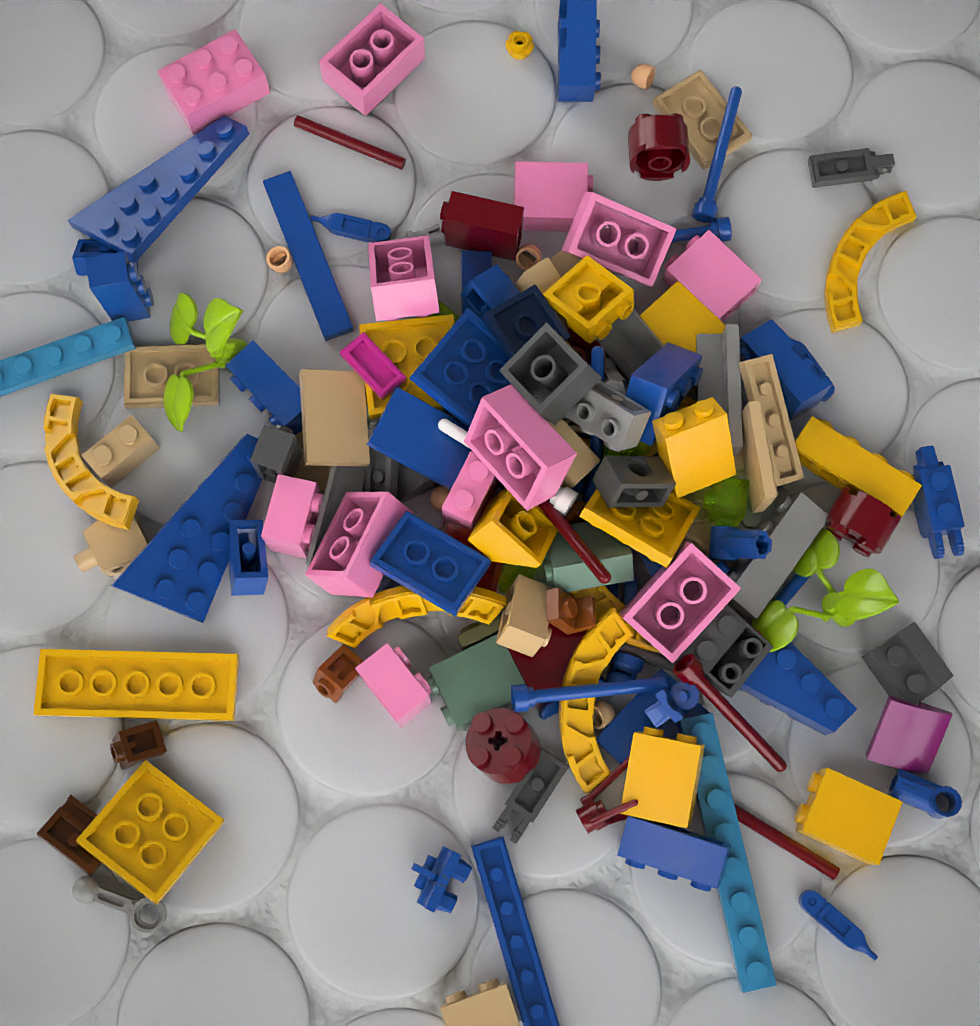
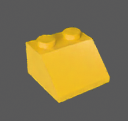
(511, 533)

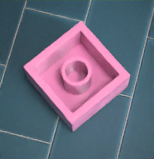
(292, 516)
(394, 684)

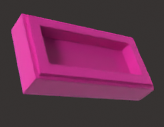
(373, 366)

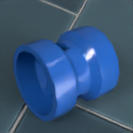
(624, 667)

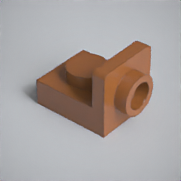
(569, 613)
(337, 673)

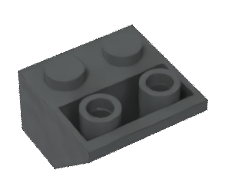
(728, 651)

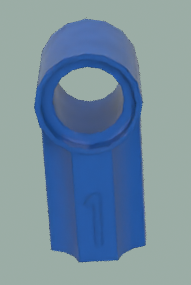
(733, 543)
(923, 793)

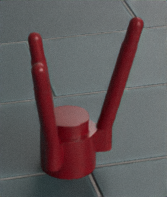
(596, 815)

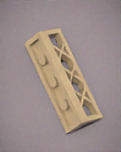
(763, 385)

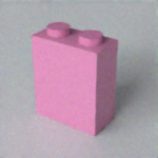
(550, 193)
(712, 275)
(469, 493)

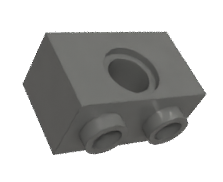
(276, 453)
(633, 481)

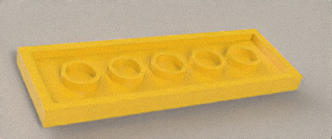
(136, 684)

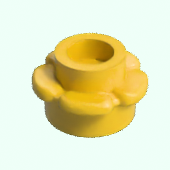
(519, 51)

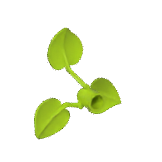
(218, 323)
(863, 596)

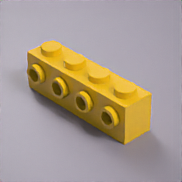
(846, 464)

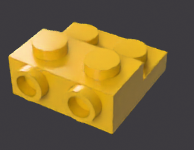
(591, 299)

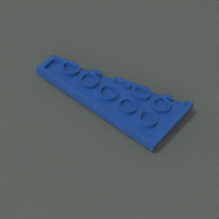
(150, 200)
(191, 550)

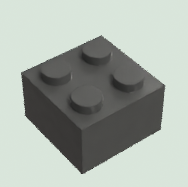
(550, 374)

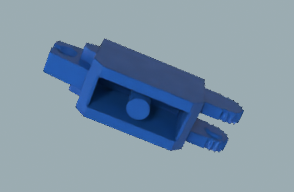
(937, 503)

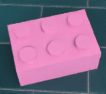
(372, 59)
(214, 81)
(619, 238)
(402, 278)
(519, 447)
(351, 542)
(679, 601)

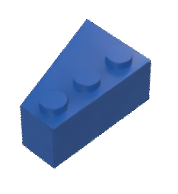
(578, 51)
(798, 382)
(664, 383)
(798, 689)

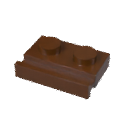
(64, 829)

